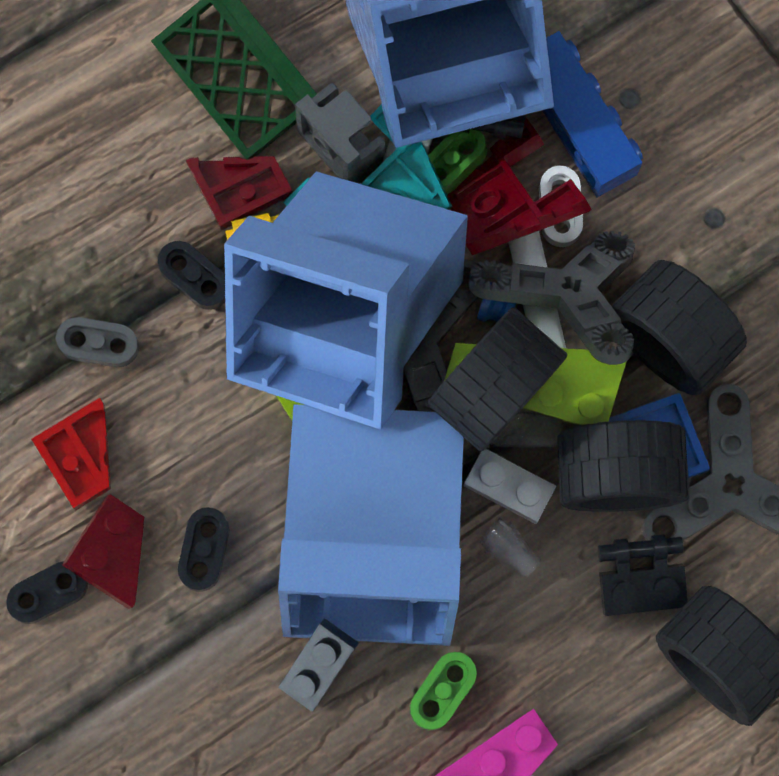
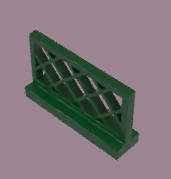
(261, 46)

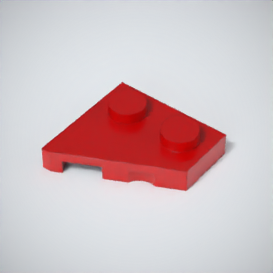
(78, 454)

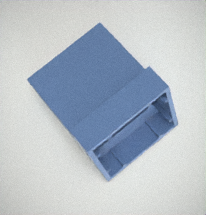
(453, 62)
(338, 295)
(372, 527)

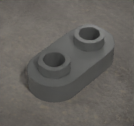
(99, 342)

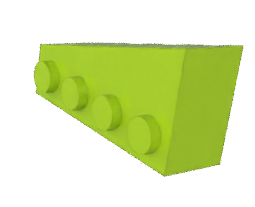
(576, 393)

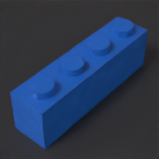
(586, 123)

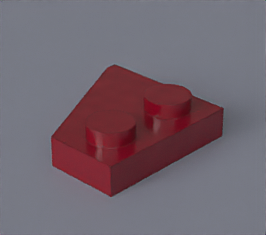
(239, 186)
(110, 551)

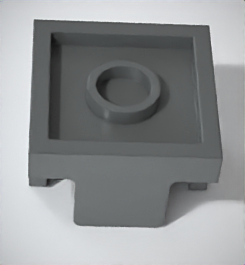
(334, 128)

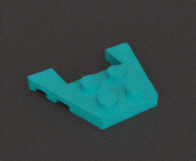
(403, 173)

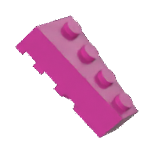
(511, 752)

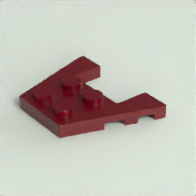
(500, 205)

